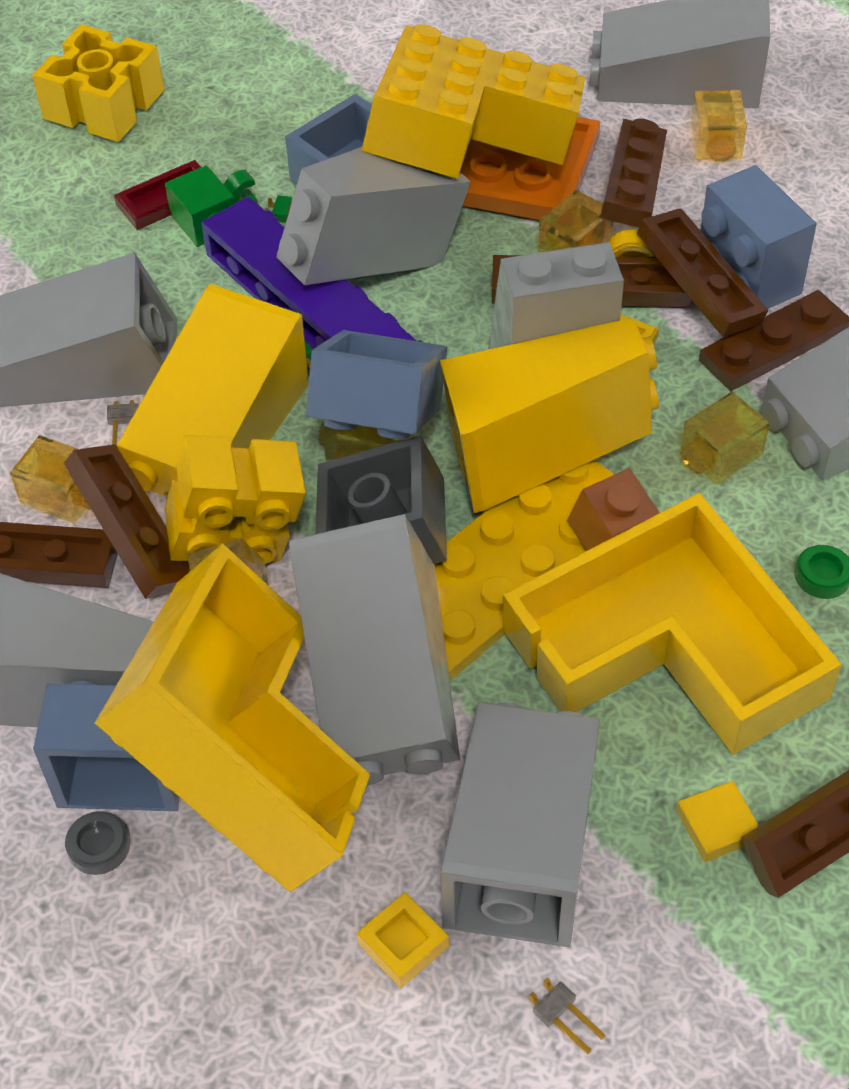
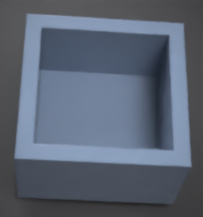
(328, 135)
(759, 233)
(375, 383)
(84, 763)

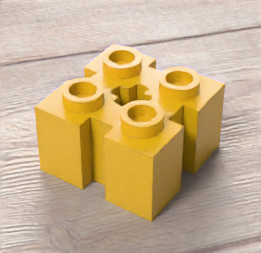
(99, 82)
(234, 496)

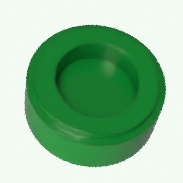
(823, 571)

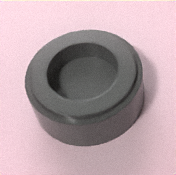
(97, 843)

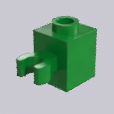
(202, 195)

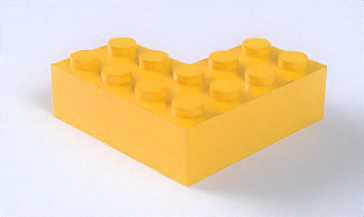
(456, 90)
(677, 598)
(217, 732)

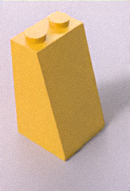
(226, 376)
(547, 406)

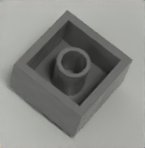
(384, 485)

